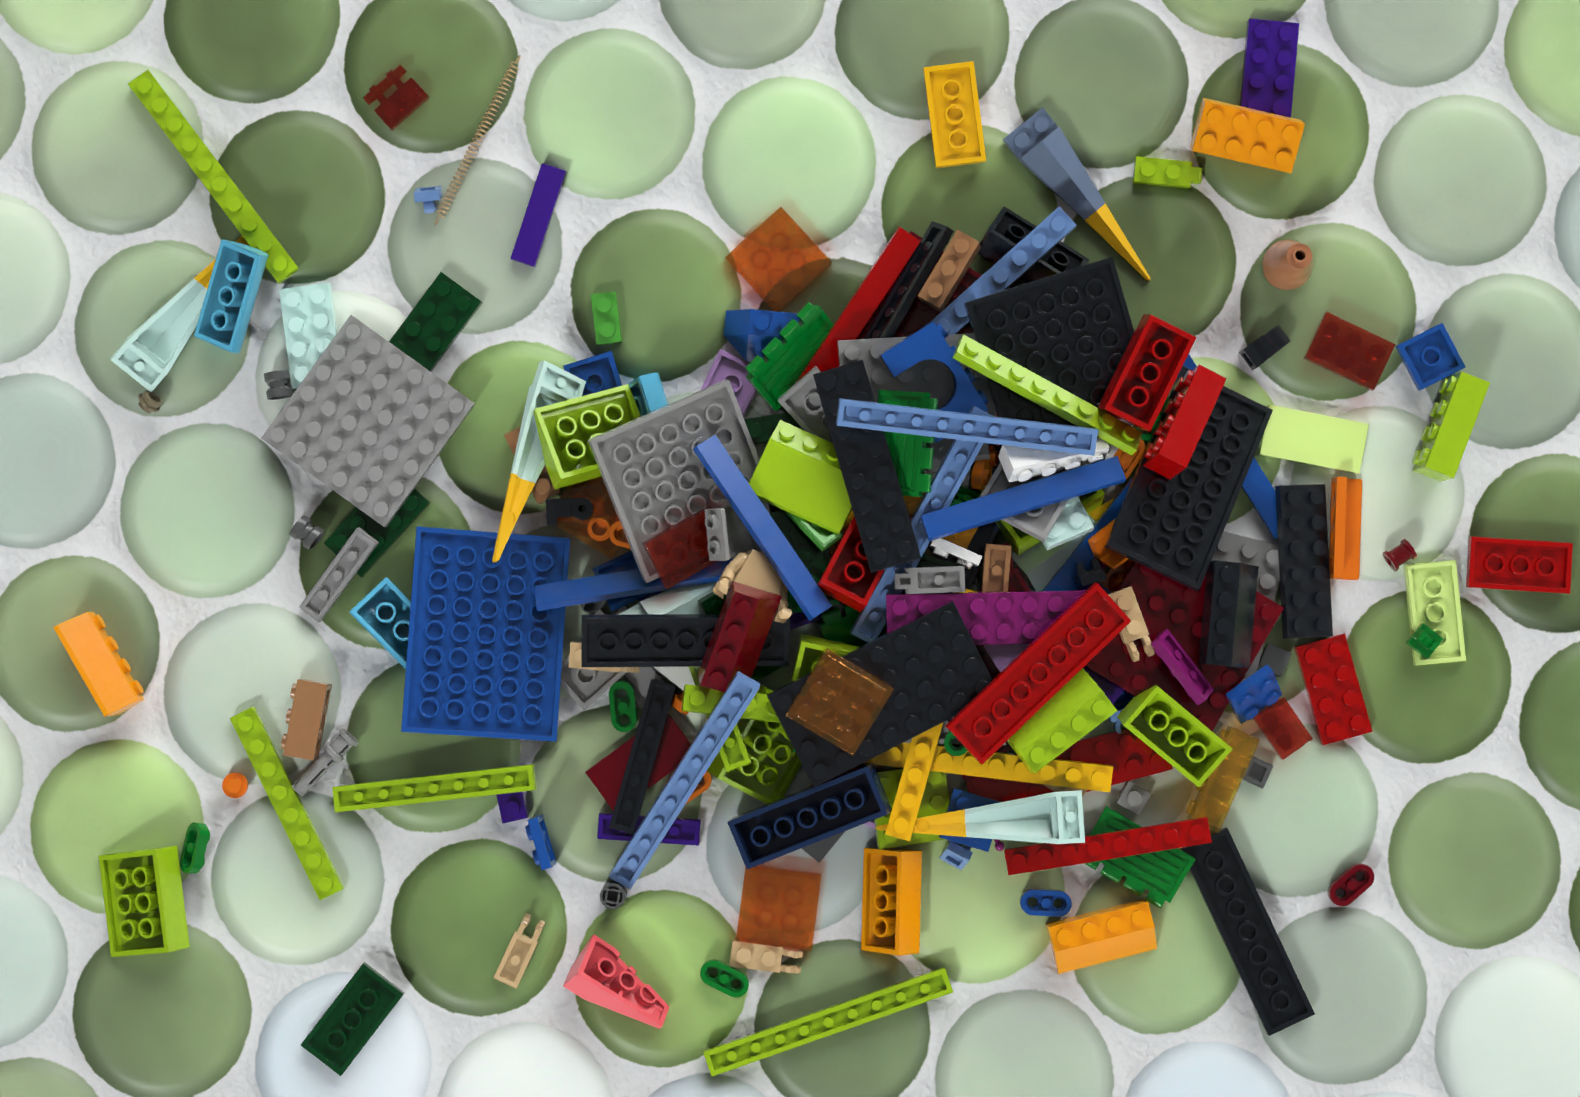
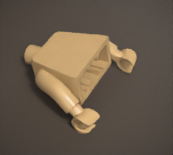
(755, 571)

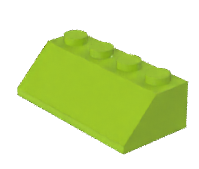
(1174, 734)

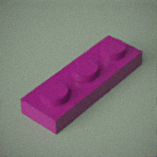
(1182, 667)

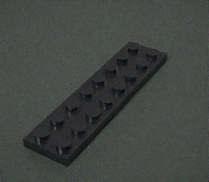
(868, 473)
(664, 640)
(1248, 933)

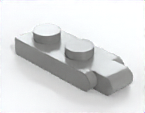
(931, 580)

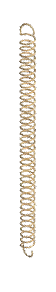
(479, 139)

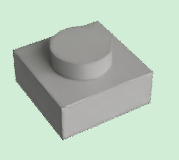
(1133, 798)

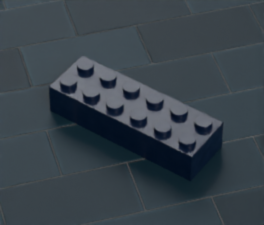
(809, 815)

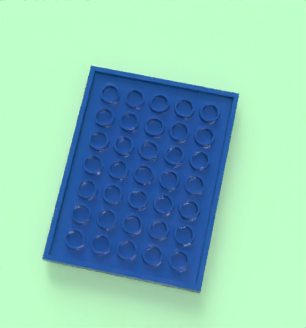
(475, 640)

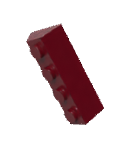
(738, 635)

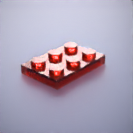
(1349, 351)
(680, 550)

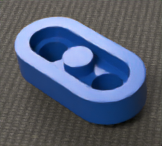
(1044, 903)

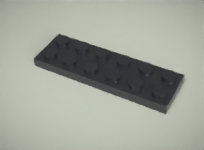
(1303, 561)

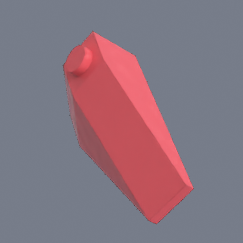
(608, 982)

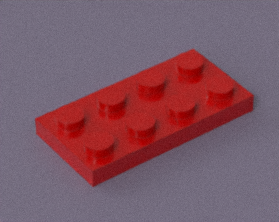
(1519, 565)
(1333, 689)

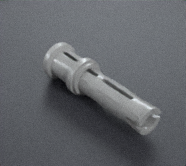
(332, 754)

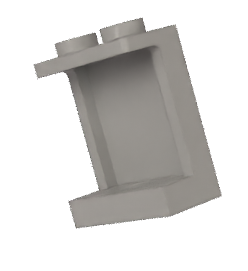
(727, 533)

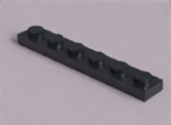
(910, 281)
(642, 756)

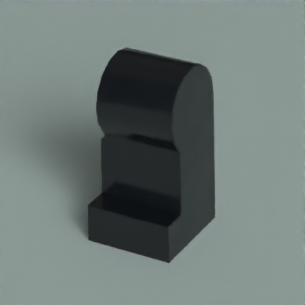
(1264, 347)
(576, 508)

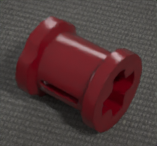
(1399, 555)

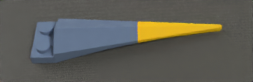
(1049, 156)

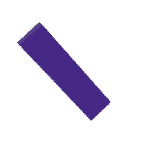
(538, 215)
(681, 832)

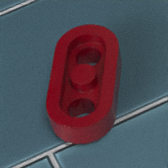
(1350, 885)

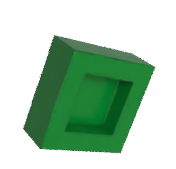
(1424, 640)

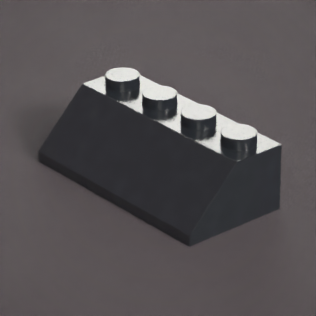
(1009, 230)
(1228, 614)

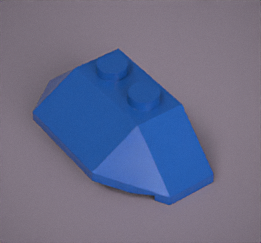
(753, 329)

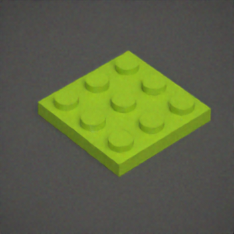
(933, 802)

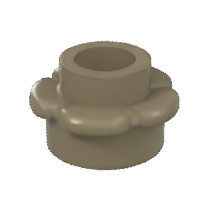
(149, 401)

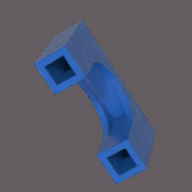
(931, 344)

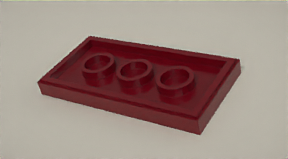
(609, 772)

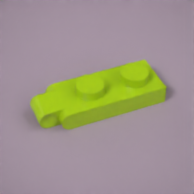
(1166, 172)

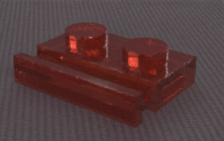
(1282, 728)

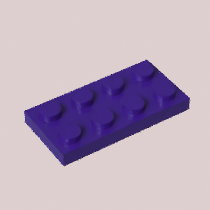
(1269, 66)

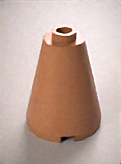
(1287, 264)

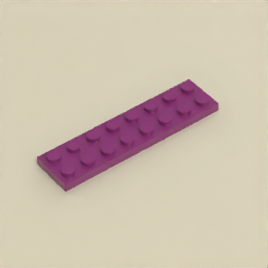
(987, 615)

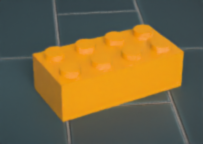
(1247, 135)

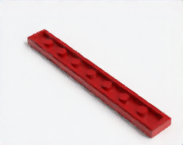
(865, 299)

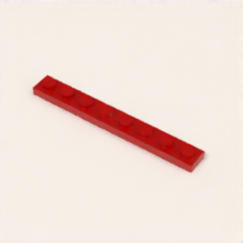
(1109, 846)

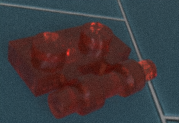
(401, 103)

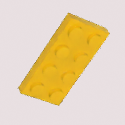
(954, 114)

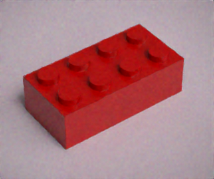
(1147, 372)
(1184, 421)
(848, 571)

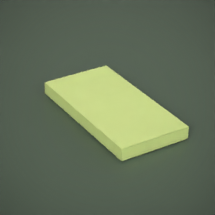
(1314, 439)
(1435, 601)

